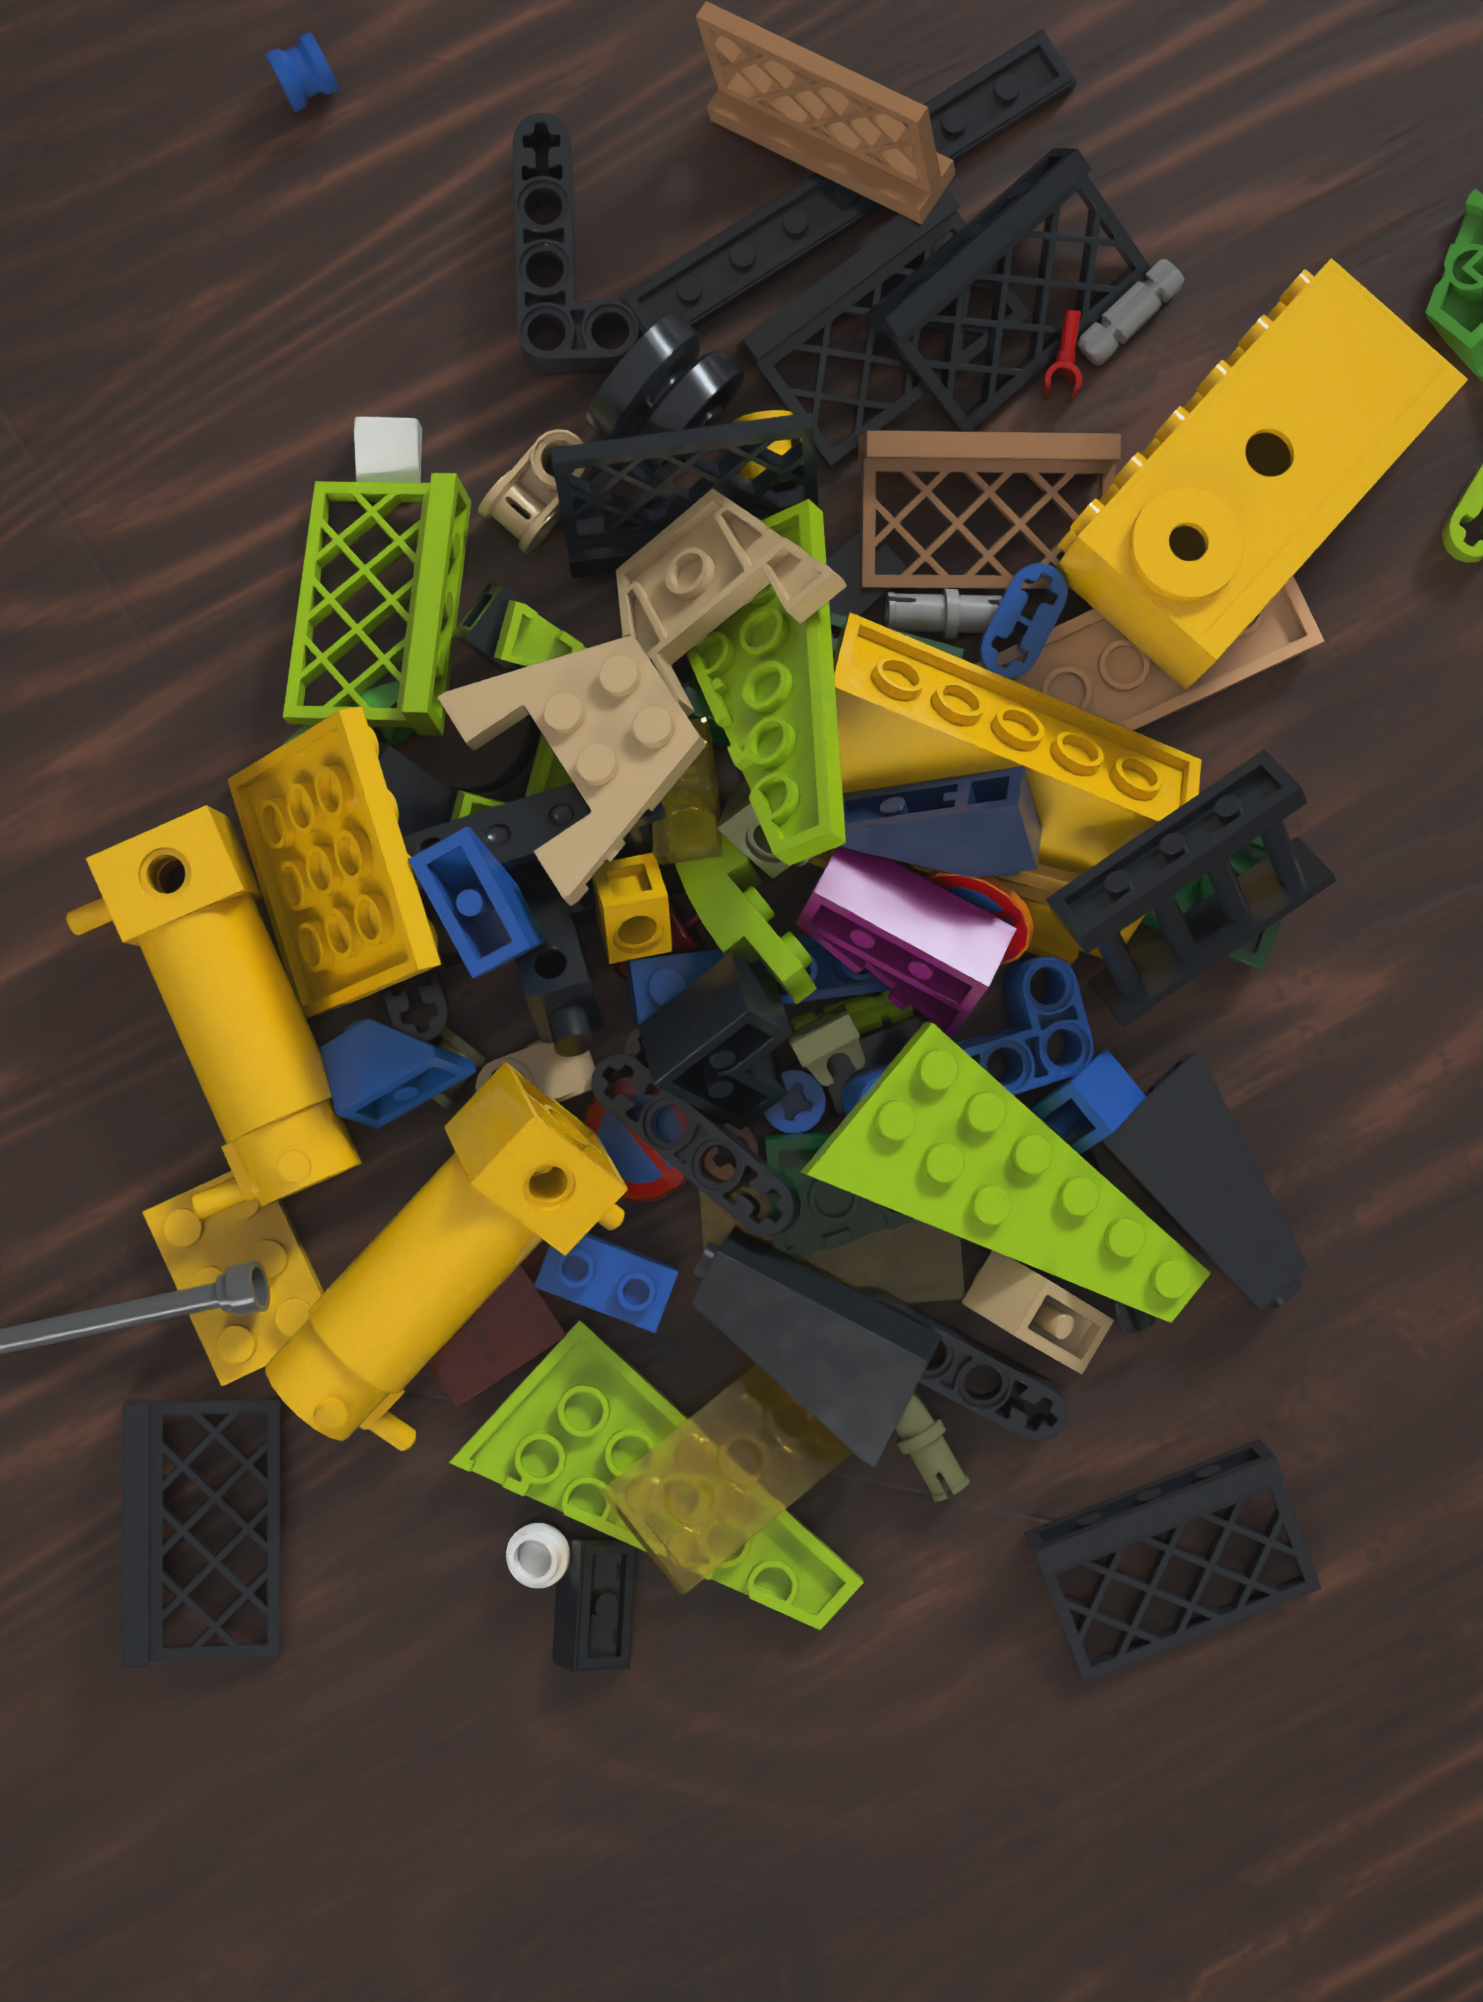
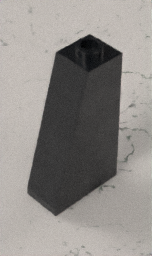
(1202, 1177)
(816, 1338)

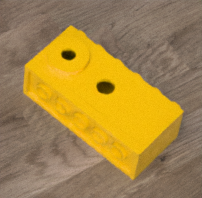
(1255, 471)

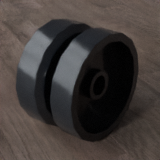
(664, 387)

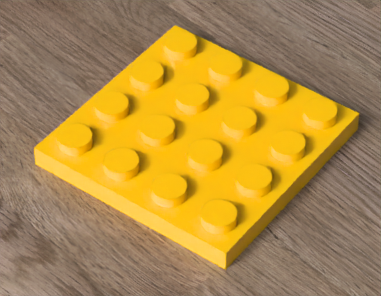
(334, 865)

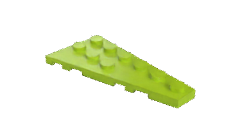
(977, 1163)

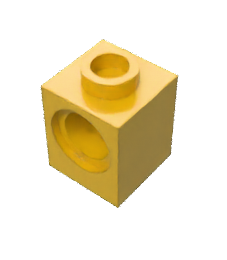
(632, 908)

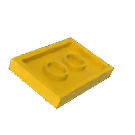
(204, 1248)

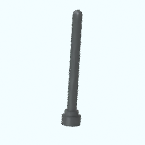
(239, 1290)

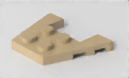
(706, 571)
(610, 730)

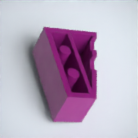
(906, 933)

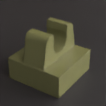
(826, 1036)

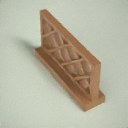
(823, 115)
(973, 454)

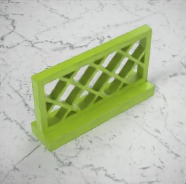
(432, 596)

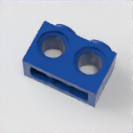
(610, 1280)

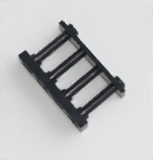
(520, 828)
(1171, 856)

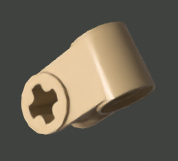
(531, 491)
(554, 1074)

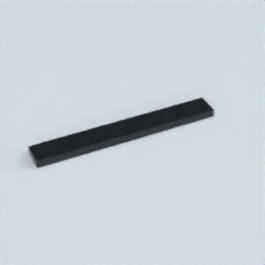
(823, 210)

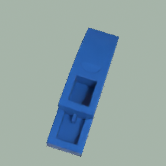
(659, 979)

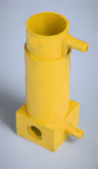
(225, 1004)
(515, 1179)

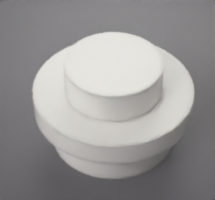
(538, 1555)

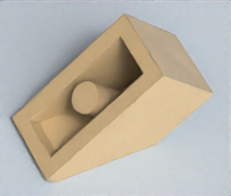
(1037, 1311)

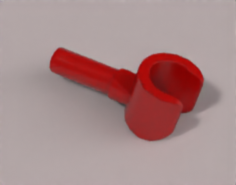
(1066, 357)

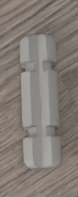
(1130, 312)

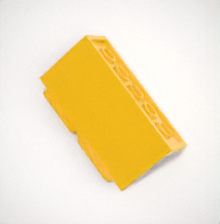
(933, 716)

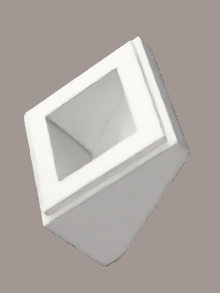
(388, 449)

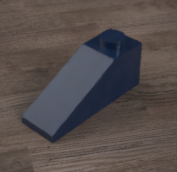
(950, 824)

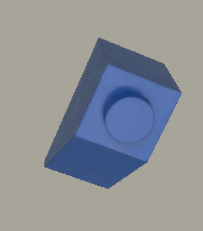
(477, 902)
(386, 1072)
(1090, 1103)

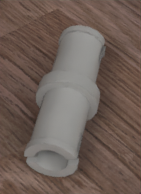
(939, 613)

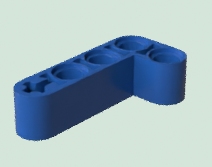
(1027, 1036)

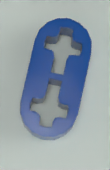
(1008, 615)

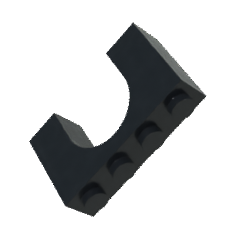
(421, 797)

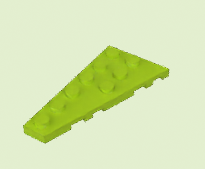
(777, 703)
(591, 1418)

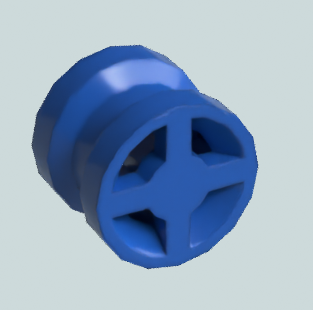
(302, 71)
(782, 1113)

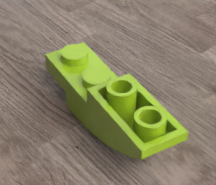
(738, 917)

